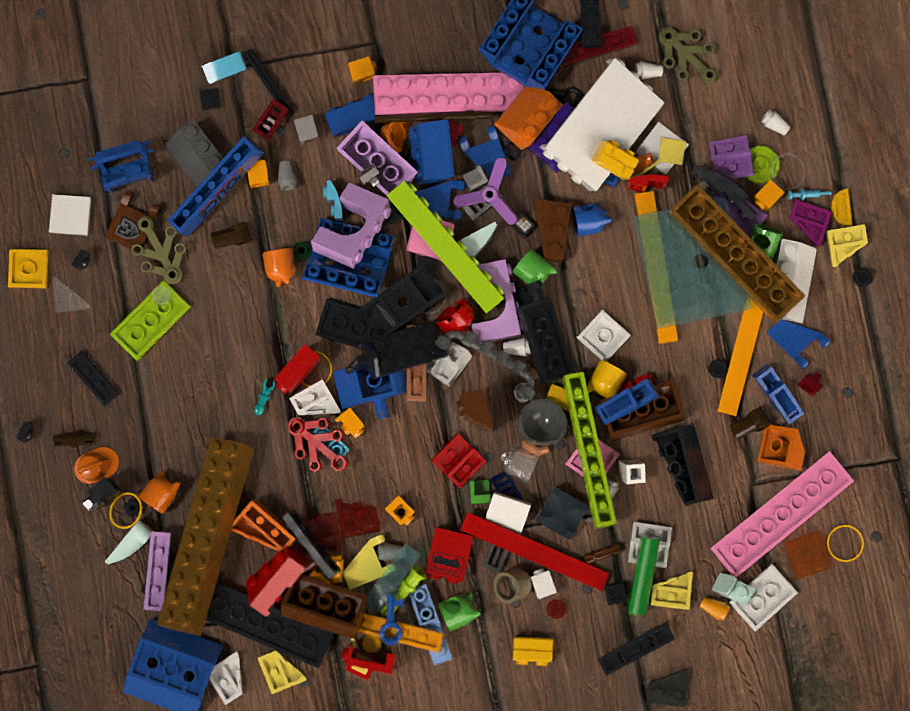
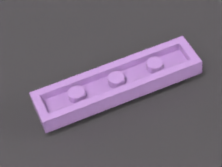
(157, 570)

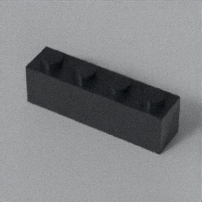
(685, 463)

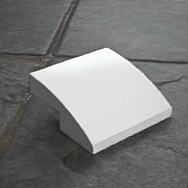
(508, 512)
(662, 531)

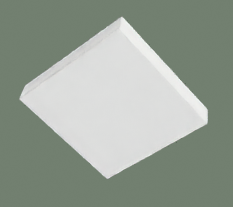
(653, 143)
(70, 215)
(603, 336)

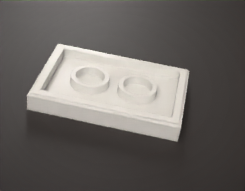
(770, 595)

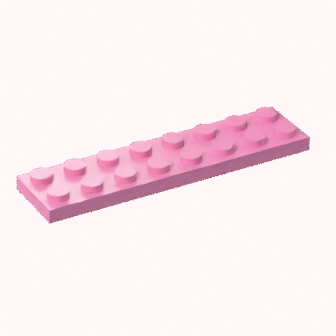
(443, 93)
(782, 514)

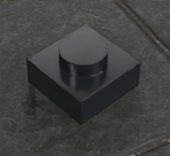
(210, 99)
(81, 260)
(26, 432)
(615, 594)

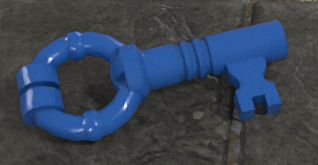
(390, 623)

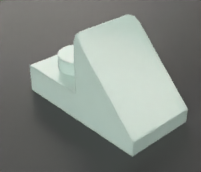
(733, 589)

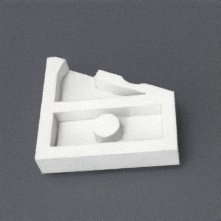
(315, 401)
(227, 678)

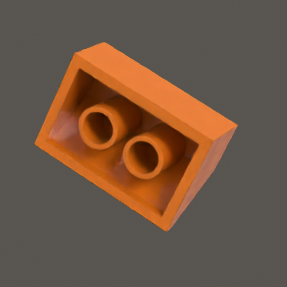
(528, 116)

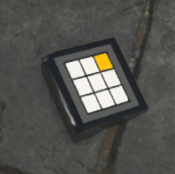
(523, 225)

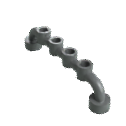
(500, 358)

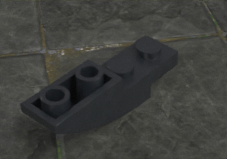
(721, 183)

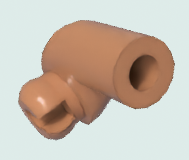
(539, 450)

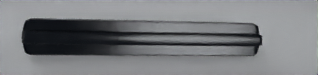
(266, 78)

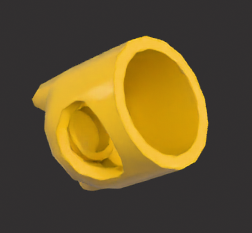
(606, 380)

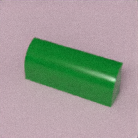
(643, 574)

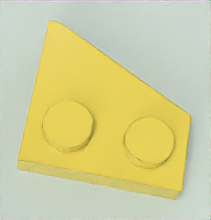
(845, 242)
(673, 592)
(279, 672)

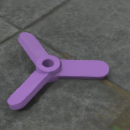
(482, 196)

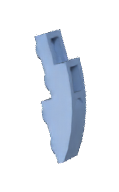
(429, 620)

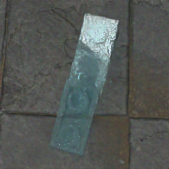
(391, 578)

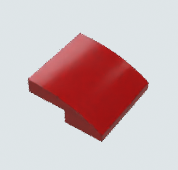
(641, 182)
(458, 460)

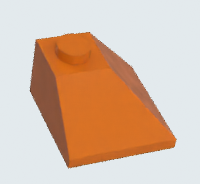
(782, 448)

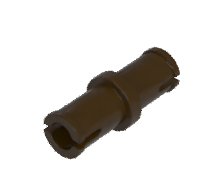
(73, 439)

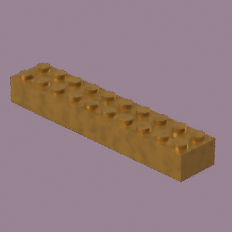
(205, 536)

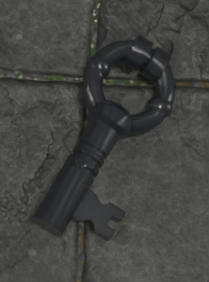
(562, 94)

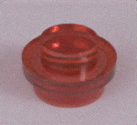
(556, 609)

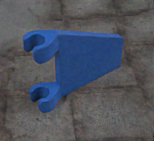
(485, 153)
(439, 196)
(795, 339)

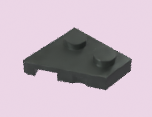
(669, 690)

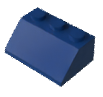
(431, 152)

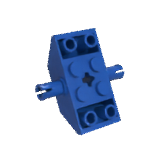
(356, 390)

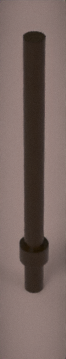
(469, 116)

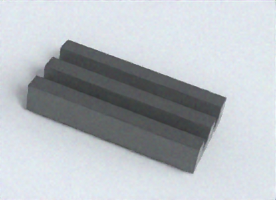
(492, 567)

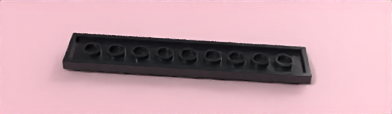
(296, 639)

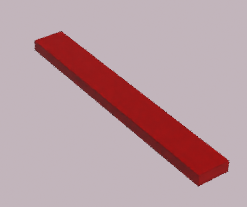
(534, 551)

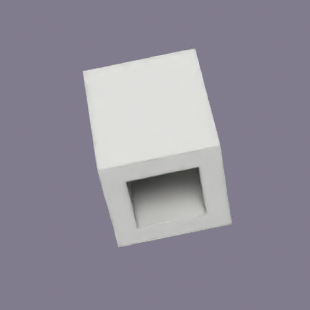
(632, 471)
(543, 583)

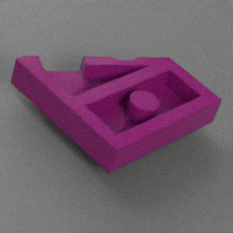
(810, 220)

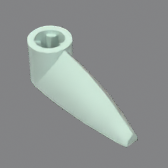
(131, 542)

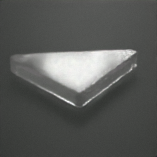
(66, 299)

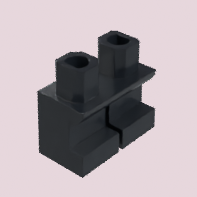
(100, 492)

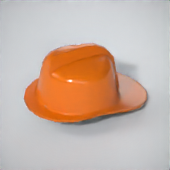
(395, 134)
(96, 464)

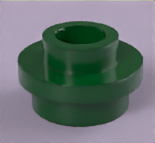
(306, 255)

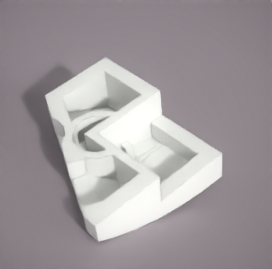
(449, 368)

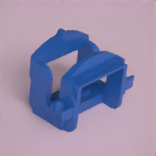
(126, 172)

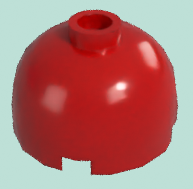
(457, 317)

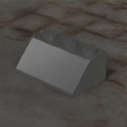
(194, 152)

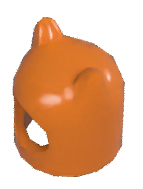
(279, 265)
(160, 492)

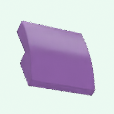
(732, 157)

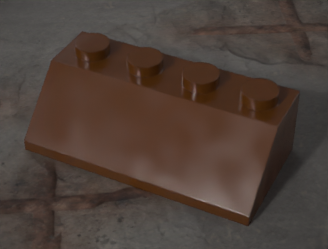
(474, 410)
(656, 414)
(325, 606)

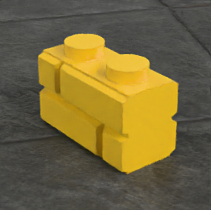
(615, 160)
(532, 649)

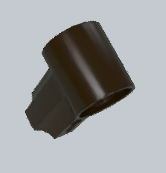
(236, 234)
(754, 421)

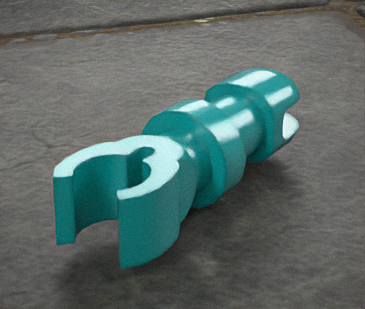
(263, 397)

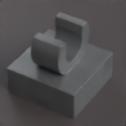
(369, 174)

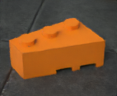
(263, 526)

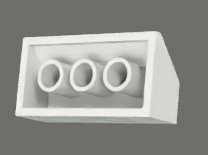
(797, 264)

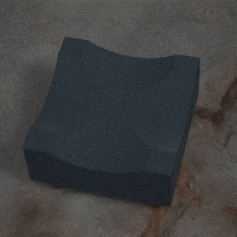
(562, 513)

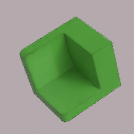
(480, 491)

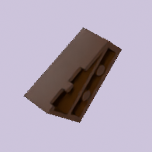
(552, 225)

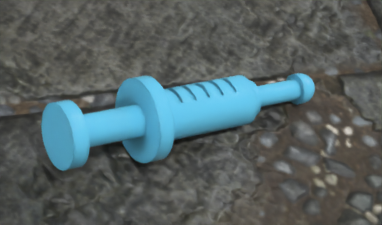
(806, 194)

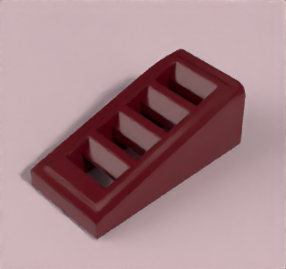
(267, 136)

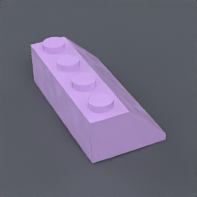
(366, 147)

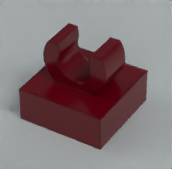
(811, 384)

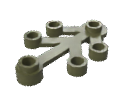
(686, 53)
(161, 253)

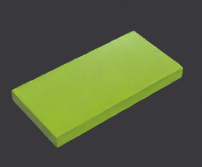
(149, 323)

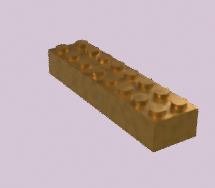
(736, 254)

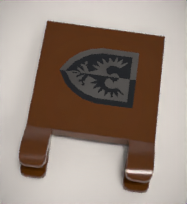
(124, 225)

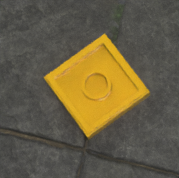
(28, 268)

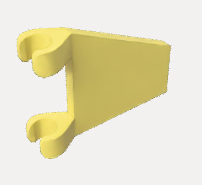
(365, 565)

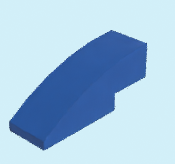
(778, 394)
(627, 401)

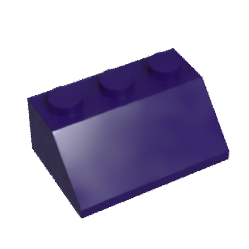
(547, 133)

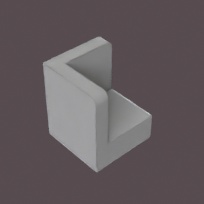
(305, 128)
(475, 179)

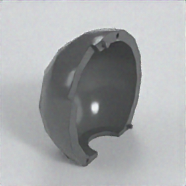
(542, 422)

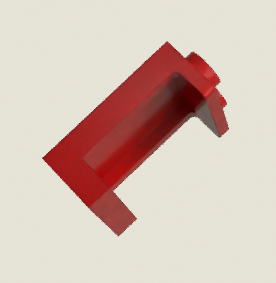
(385, 667)

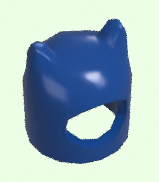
(589, 219)

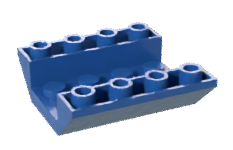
(515, 37)
(347, 278)
(175, 655)

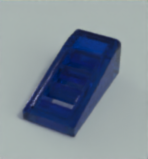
(513, 487)

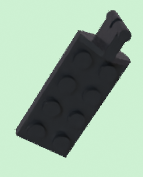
(543, 334)
(398, 351)

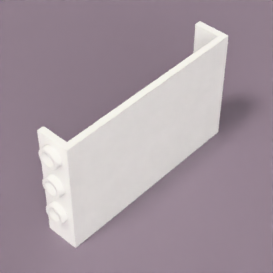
(612, 109)

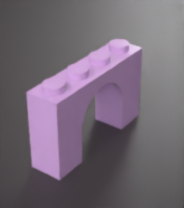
(350, 248)
(507, 323)

